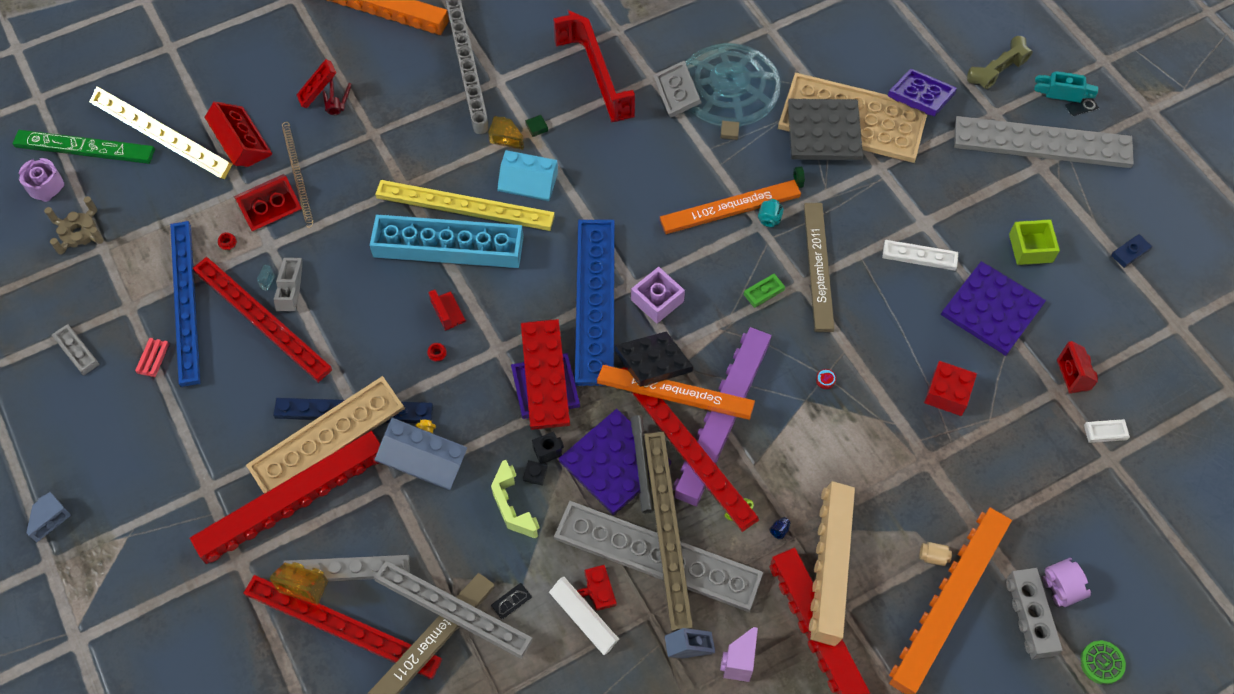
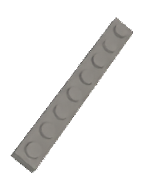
(453, 609)

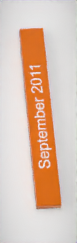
(728, 207)
(679, 393)

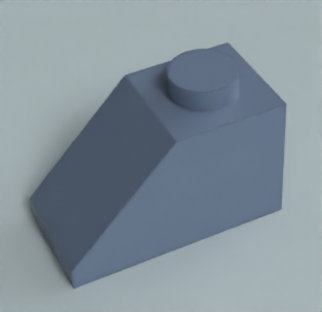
(46, 516)
(689, 643)

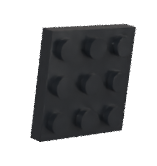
(653, 358)

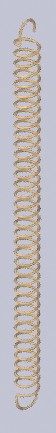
(297, 174)

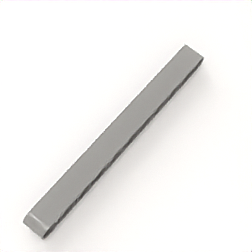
(467, 66)

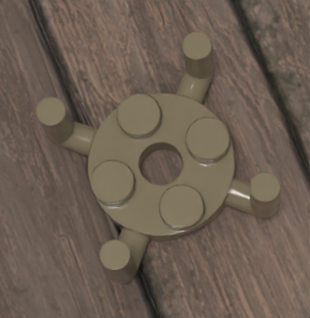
(70, 223)

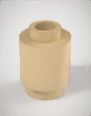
(935, 553)

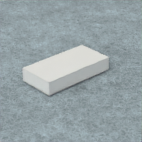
(1106, 431)

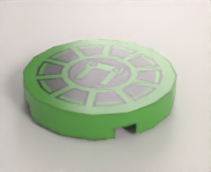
(1102, 662)

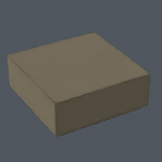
(729, 130)

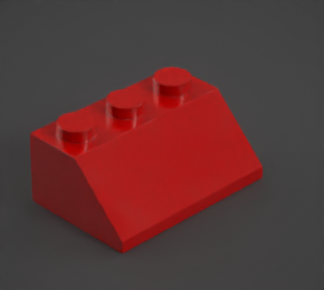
(267, 202)

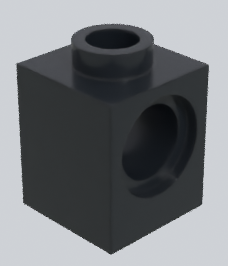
(544, 455)

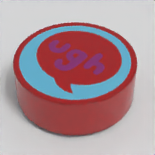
(826, 379)

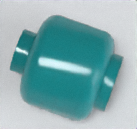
(770, 213)

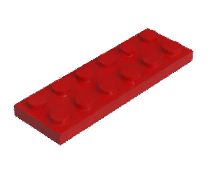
(545, 374)

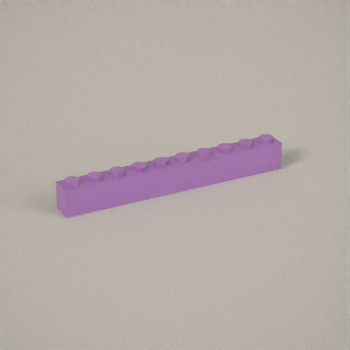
(719, 425)

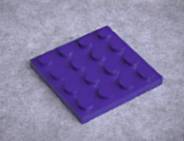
(993, 308)
(607, 462)

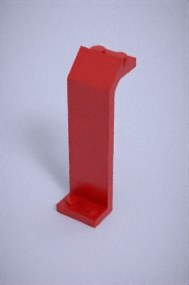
(578, 29)

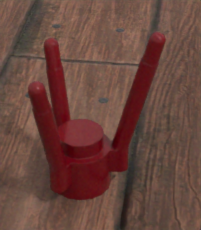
(333, 105)

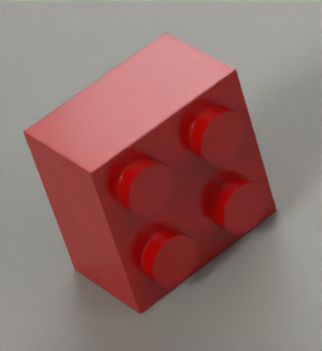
(950, 388)

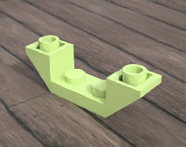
(522, 524)

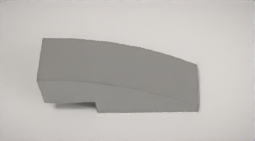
(288, 284)

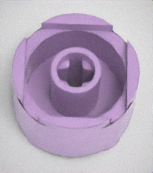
(41, 179)
(1066, 582)

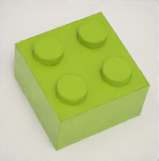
(1034, 242)

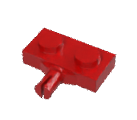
(598, 588)

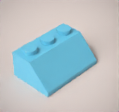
(527, 175)

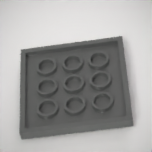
(825, 129)

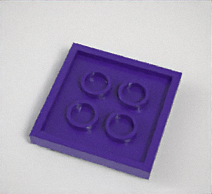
(922, 92)
(520, 383)

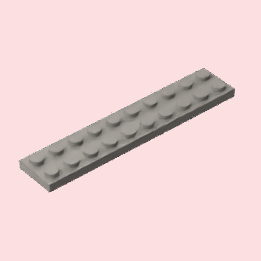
(1043, 142)
(639, 550)

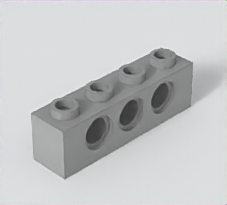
(1037, 602)

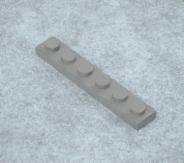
(353, 568)

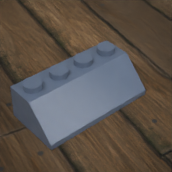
(420, 453)

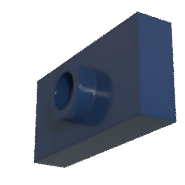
(1131, 250)

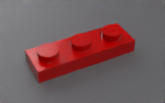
(316, 83)

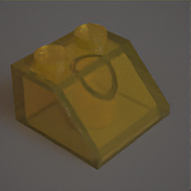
(300, 582)

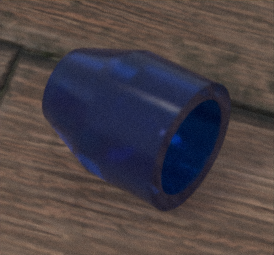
(780, 528)

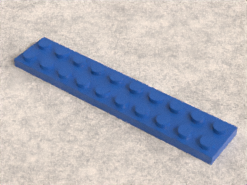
(594, 300)

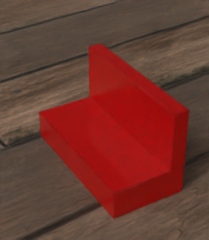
(447, 309)

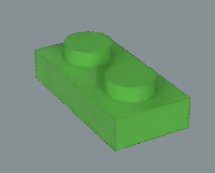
(764, 290)

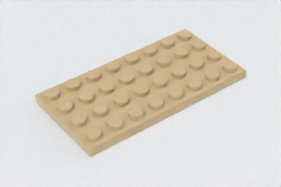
(885, 124)

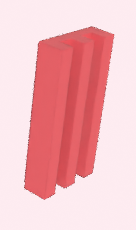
(149, 356)

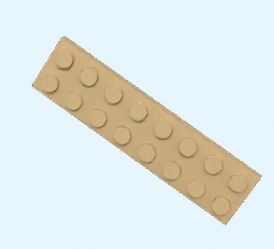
(326, 434)

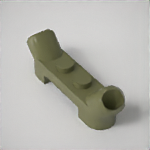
(987, 76)

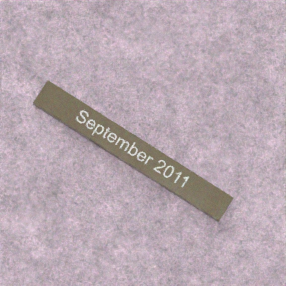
(818, 268)
(430, 641)

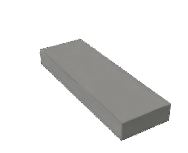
(75, 349)

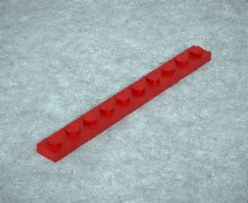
(262, 319)
(699, 461)
(335, 624)

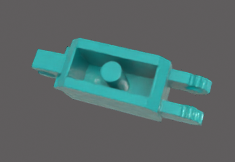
(1065, 86)

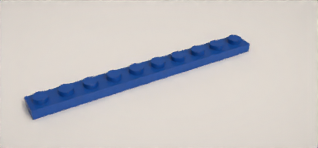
(185, 304)

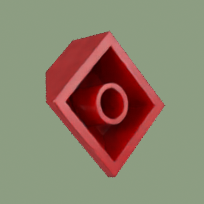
(1077, 368)

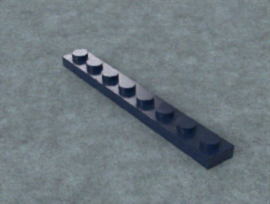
(314, 408)

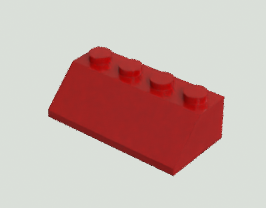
(237, 134)

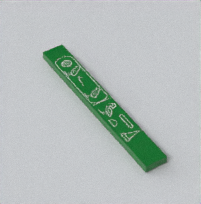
(83, 146)

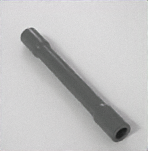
(645, 493)

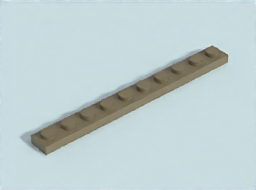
(668, 532)

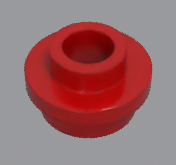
(225, 237)
(436, 347)

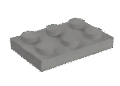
(677, 89)

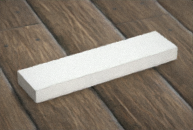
(920, 255)
(584, 615)

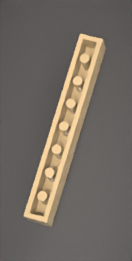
(832, 564)

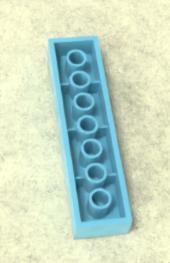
(447, 241)

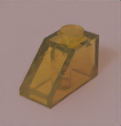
(505, 133)

